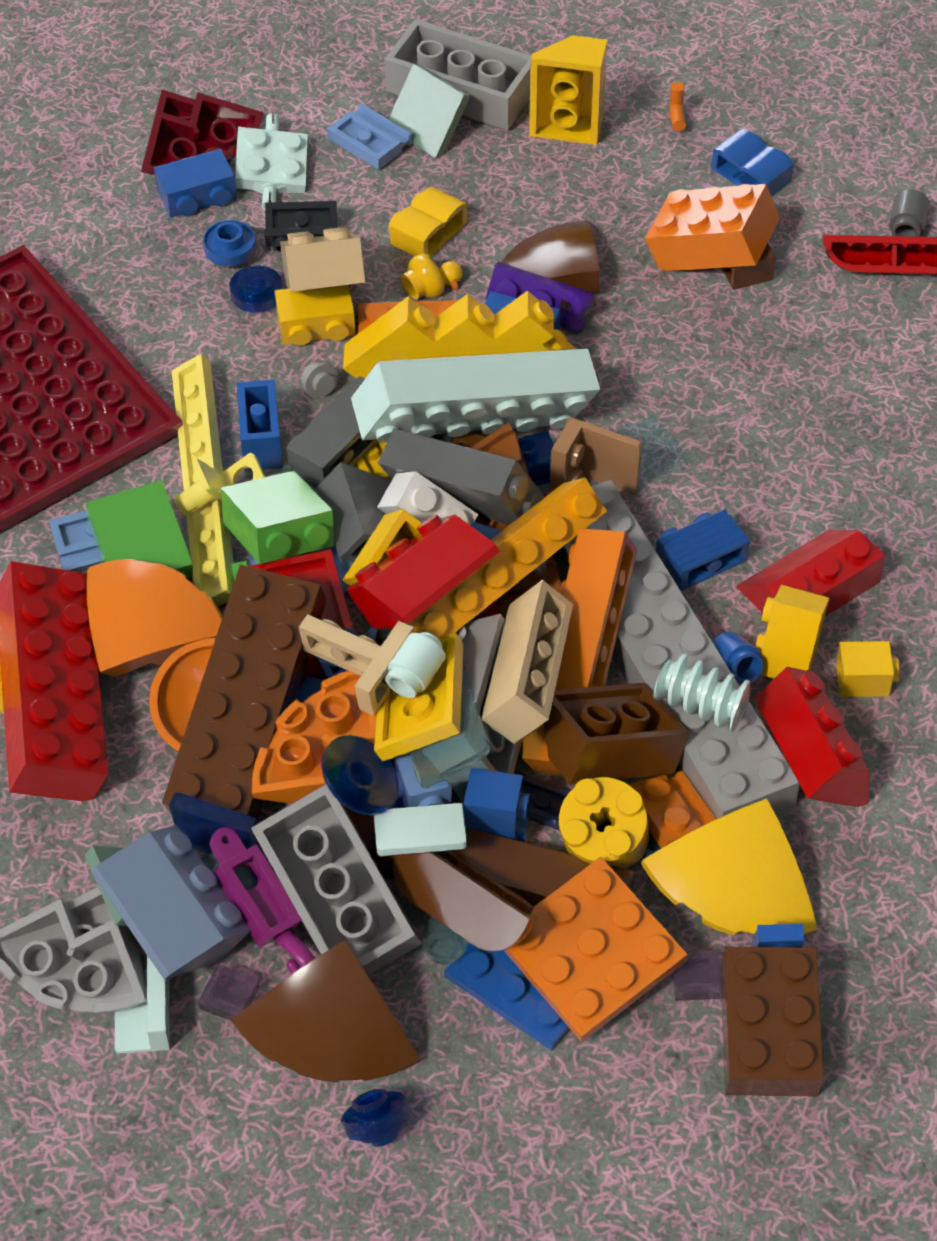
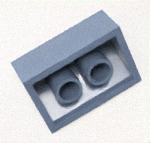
(171, 902)

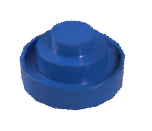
(229, 243)

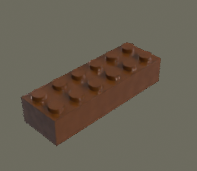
(245, 688)

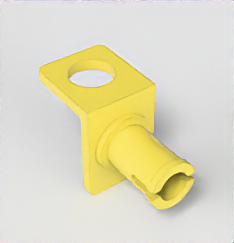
(212, 481)

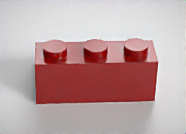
(831, 565)
(420, 571)
(814, 738)

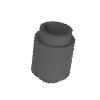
(909, 213)

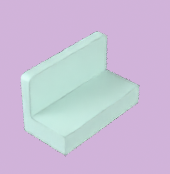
(420, 829)
(147, 1024)

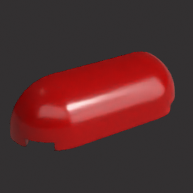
(882, 253)

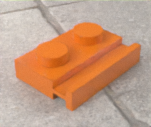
(672, 807)

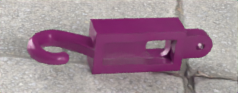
(267, 905)

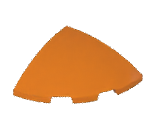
(144, 614)
(302, 733)

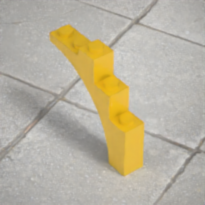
(460, 330)

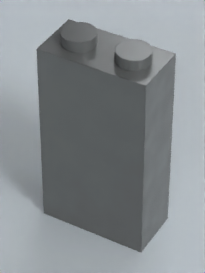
(480, 480)

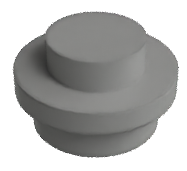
(319, 379)

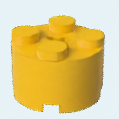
(599, 802)

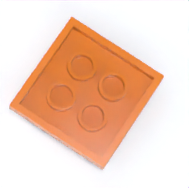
(595, 949)

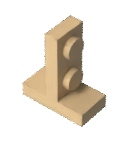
(357, 655)

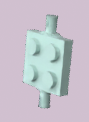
(271, 160)

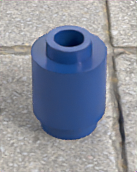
(739, 656)

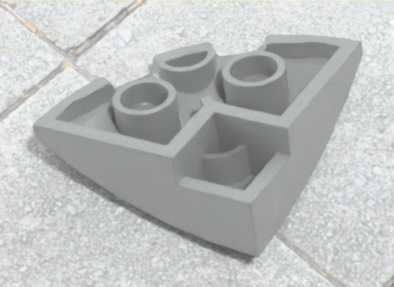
(74, 957)

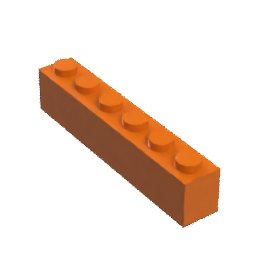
(598, 589)

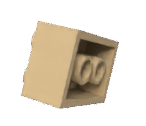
(322, 260)

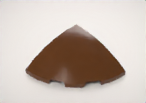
(561, 254)
(328, 1023)

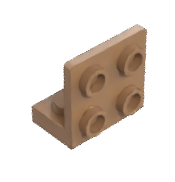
(596, 455)

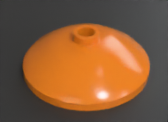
(176, 690)

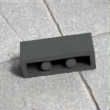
(329, 440)

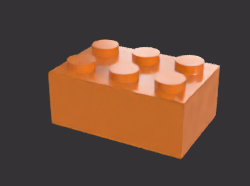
(713, 227)

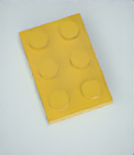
(428, 717)

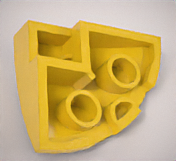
(735, 873)

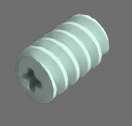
(702, 692)

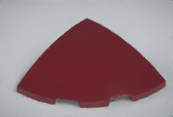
(194, 127)

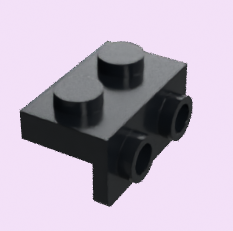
(295, 217)

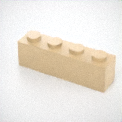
(527, 662)

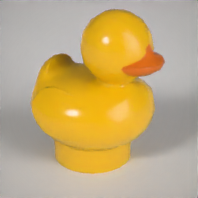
(428, 280)

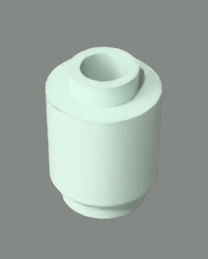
(415, 664)

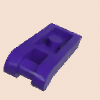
(515, 282)

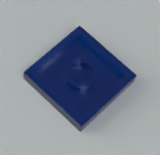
(201, 819)

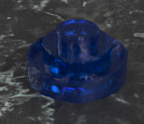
(254, 288)
(376, 1117)

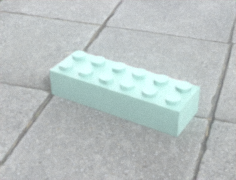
(474, 393)

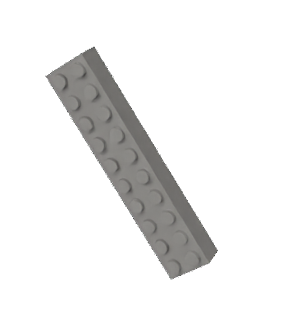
(658, 625)

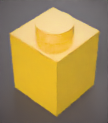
(866, 669)

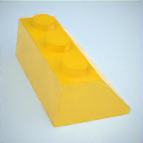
(568, 90)

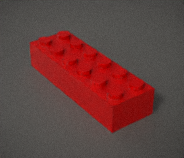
(50, 685)

